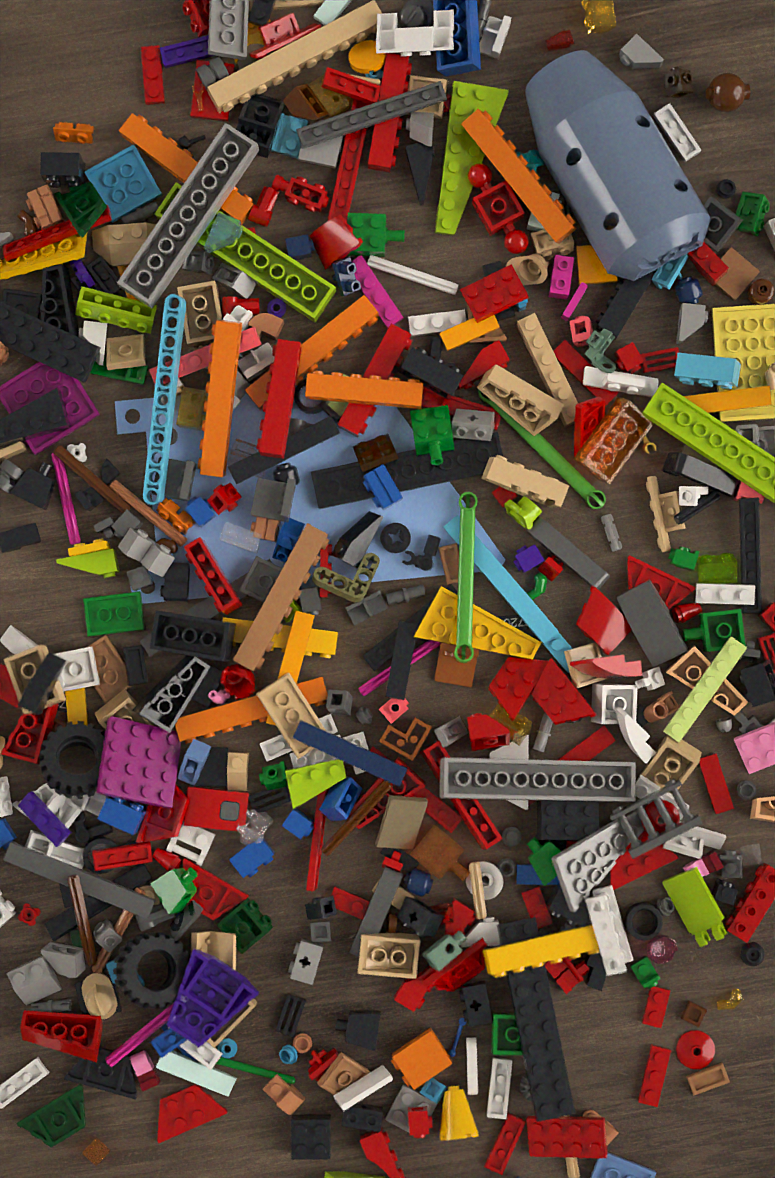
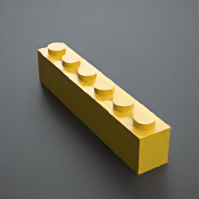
(319, 640)
(541, 949)

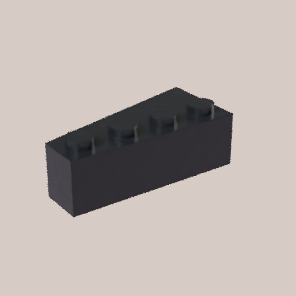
(58, 300)
(35, 419)
(172, 694)

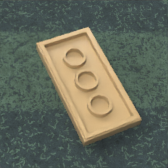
(286, 708)

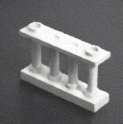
(609, 930)

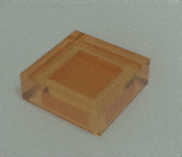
(96, 1151)

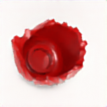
(238, 681)

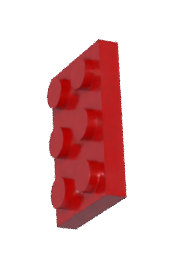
(494, 293)

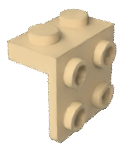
(218, 944)

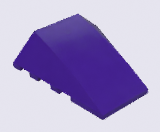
(208, 998)

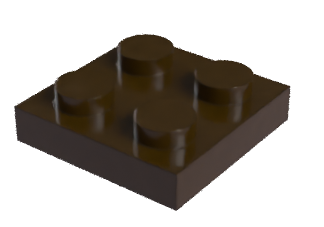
(375, 452)

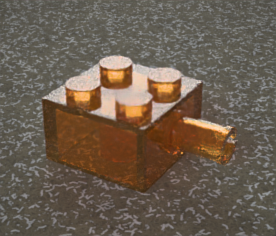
(439, 853)

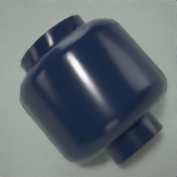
(688, 290)
(418, 882)

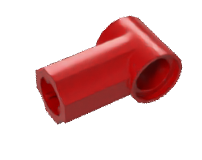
(262, 210)
(230, 303)

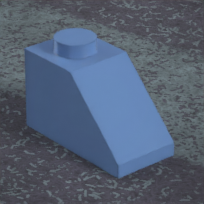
(194, 762)

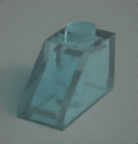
(223, 232)

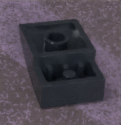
(260, 121)

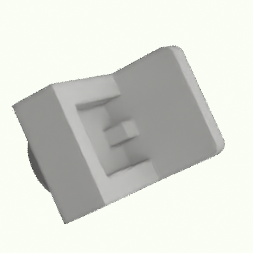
(106, 935)

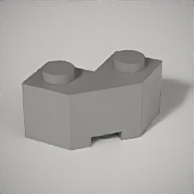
(140, 547)

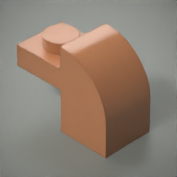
(267, 325)
(285, 1096)

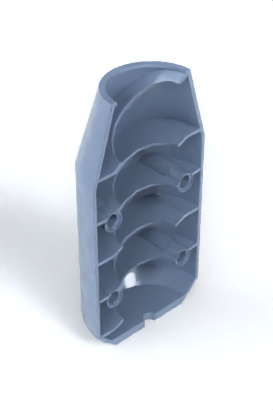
(613, 166)

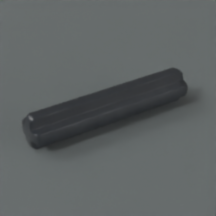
(691, 511)

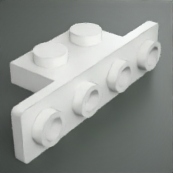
(620, 382)
(692, 841)

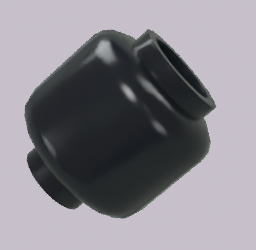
(284, 472)

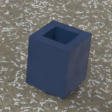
(299, 247)

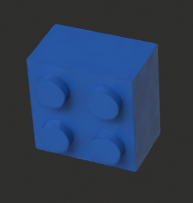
(122, 814)

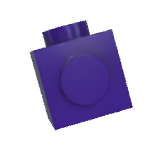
(527, 558)

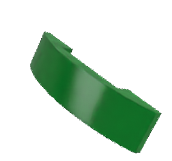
(132, 375)

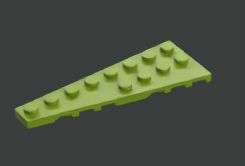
(462, 151)

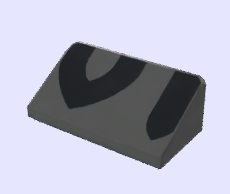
(185, 919)

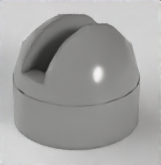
(724, 724)

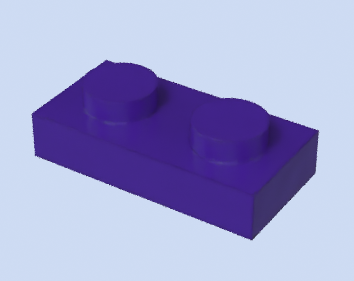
(82, 274)

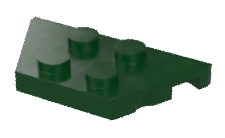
(82, 206)
(57, 1118)

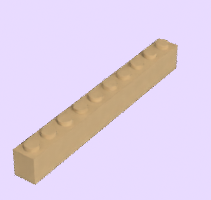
(294, 57)

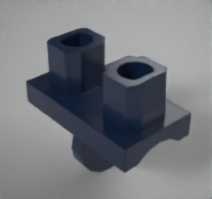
(345, 276)

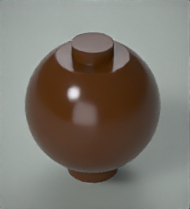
(727, 92)

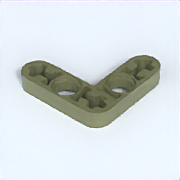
(349, 585)

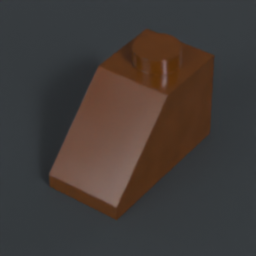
(304, 103)

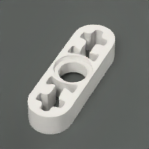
(471, 1053)

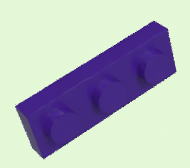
(185, 52)
(44, 819)

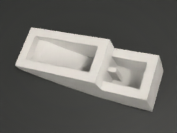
(634, 736)
(65, 852)

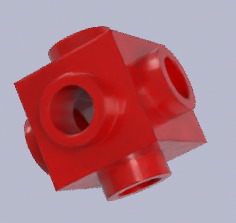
(224, 498)

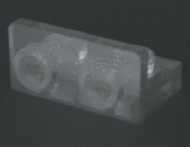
(240, 537)

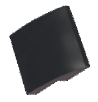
(102, 275)

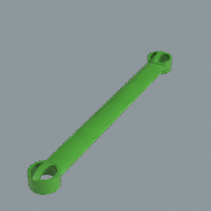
(553, 457)
(465, 577)

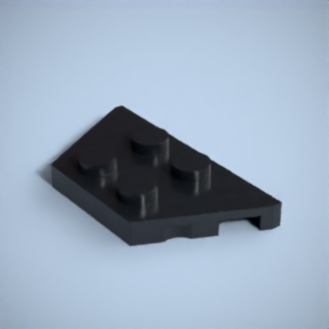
(115, 1079)

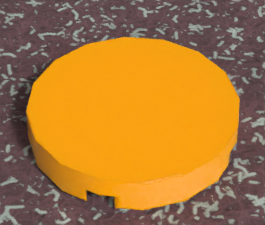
(364, 57)

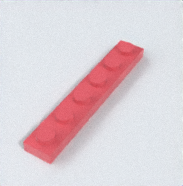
(200, 358)

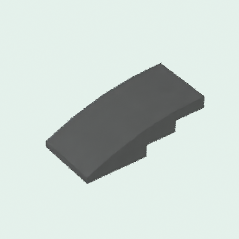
(651, 623)

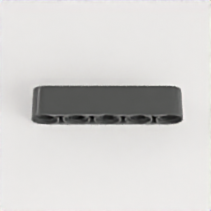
(568, 553)
(377, 907)

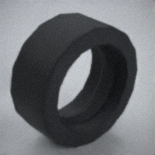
(647, 935)

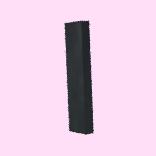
(401, 661)

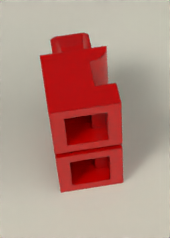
(566, 973)

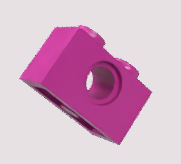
(561, 277)

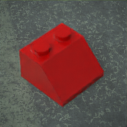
(486, 732)

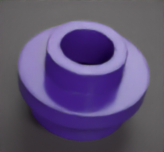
(272, 303)

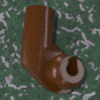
(30, 226)
(168, 543)

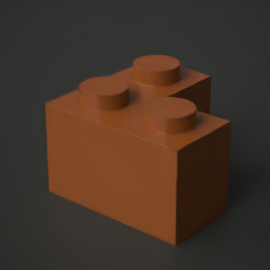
(409, 742)

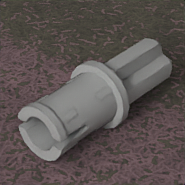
(543, 733)

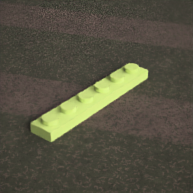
(705, 689)

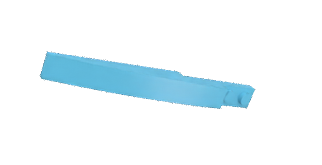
(515, 596)

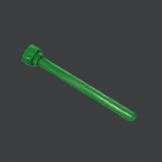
(254, 1070)

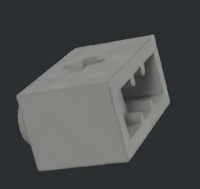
(473, 424)
(307, 972)

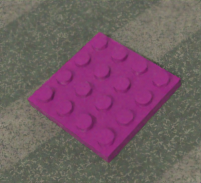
(39, 381)
(139, 763)

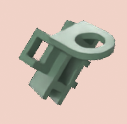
(597, 345)

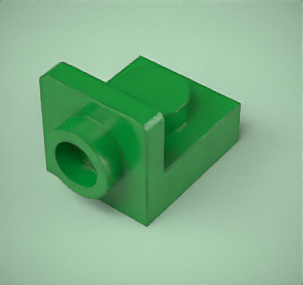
(645, 973)

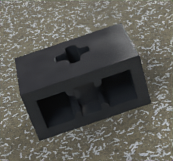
(419, 917)
(478, 992)
(363, 1117)

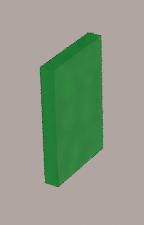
(114, 614)

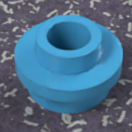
(230, 1042)
(288, 1054)

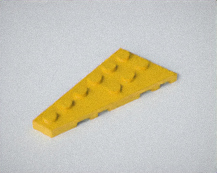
(54, 254)
(487, 630)

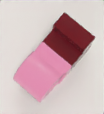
(706, 864)
(145, 1070)

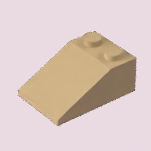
(120, 707)
(671, 761)
(389, 954)

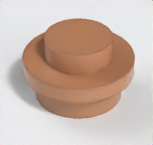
(302, 1043)

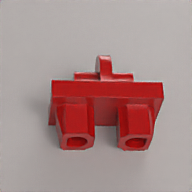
(321, 1062)

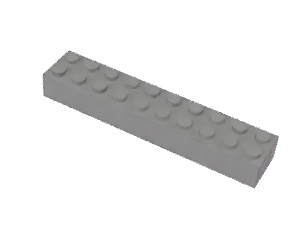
(188, 215)
(537, 780)

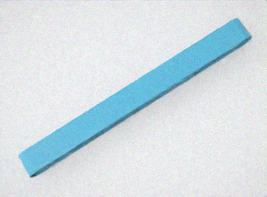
(161, 390)

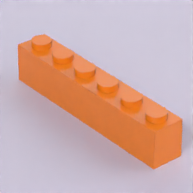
(364, 390)

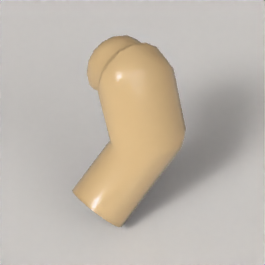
(770, 376)

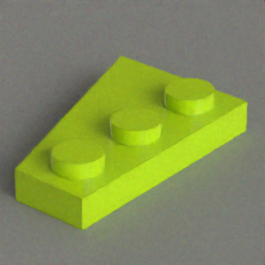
(313, 779)

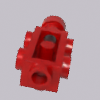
(307, 191)

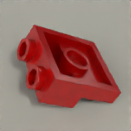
(199, 14)

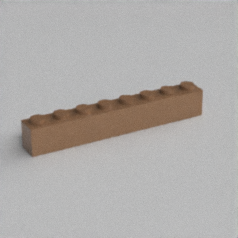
(280, 597)

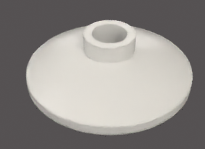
(495, 883)

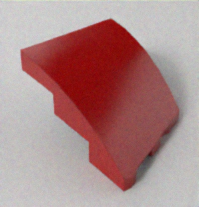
(334, 241)
(602, 622)

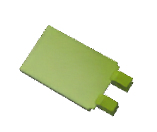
(695, 905)

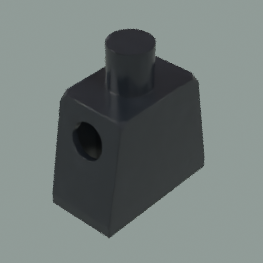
(35, 486)
(361, 1028)

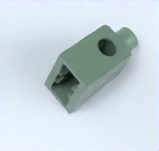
(436, 953)

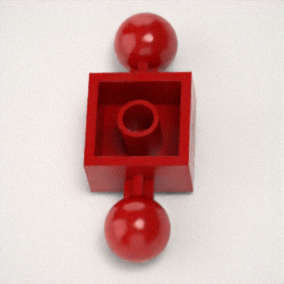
(498, 208)

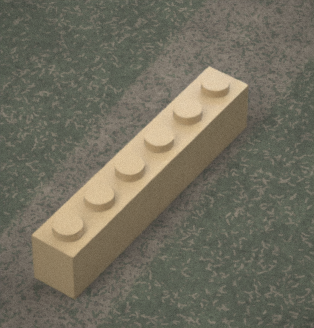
(548, 366)

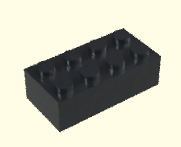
(192, 636)

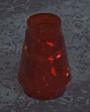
(560, 40)

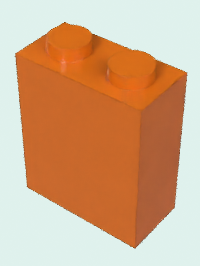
(421, 1059)

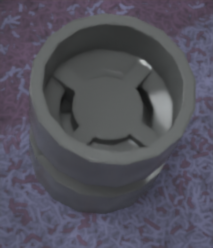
(212, 73)
(9, 475)

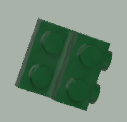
(246, 924)

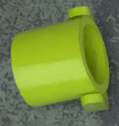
(523, 512)

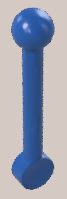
(452, 1052)

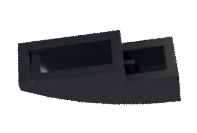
(597, 973)

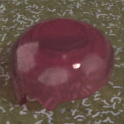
(661, 949)

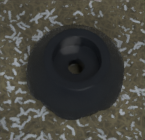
(750, 948)

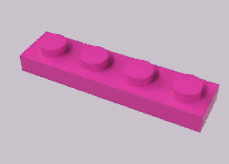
(376, 293)

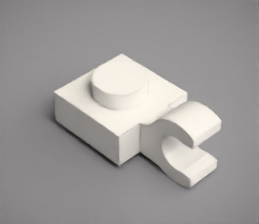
(651, 679)

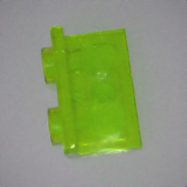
(717, 568)

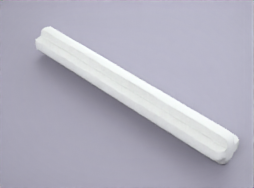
(413, 275)

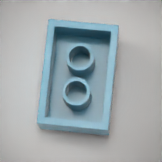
(707, 370)

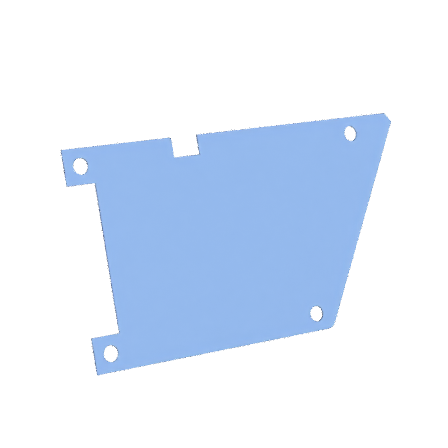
(421, 509)

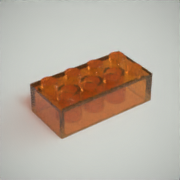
(613, 440)

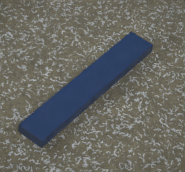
(350, 753)

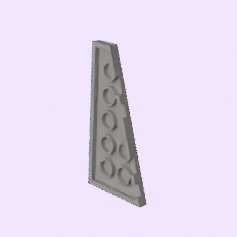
(592, 858)

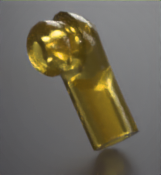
(732, 1002)

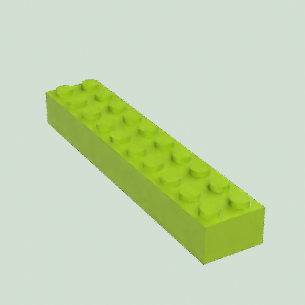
(269, 268)

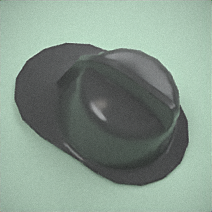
(415, 14)

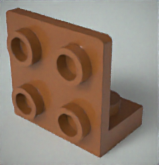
(453, 672)

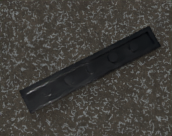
(295, 445)
(750, 550)
(384, 650)
(67, 920)

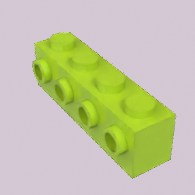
(115, 310)

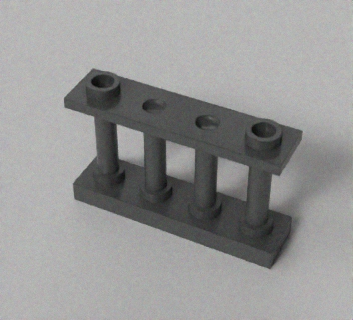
(672, 829)

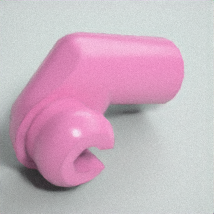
(219, 697)

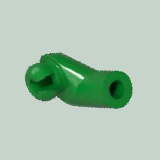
(540, 586)

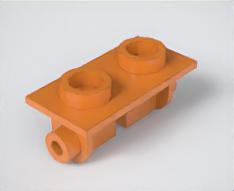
(66, 133)
(181, 521)

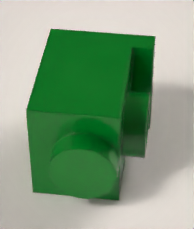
(683, 558)
(278, 780)

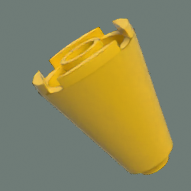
(456, 1116)

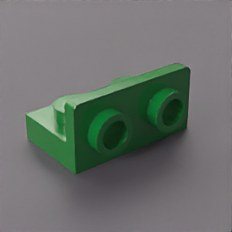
(752, 211)

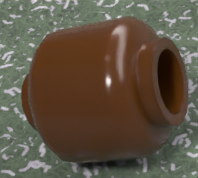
(755, 291)

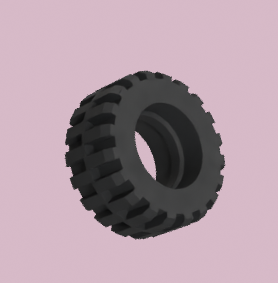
(58, 742)
(127, 969)

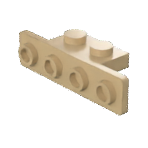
(665, 508)

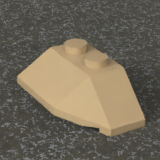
(120, 242)

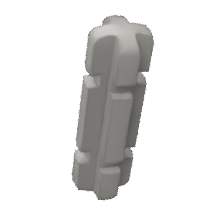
(611, 532)

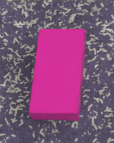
(574, 301)

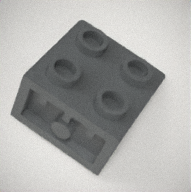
(179, 479)
(273, 499)

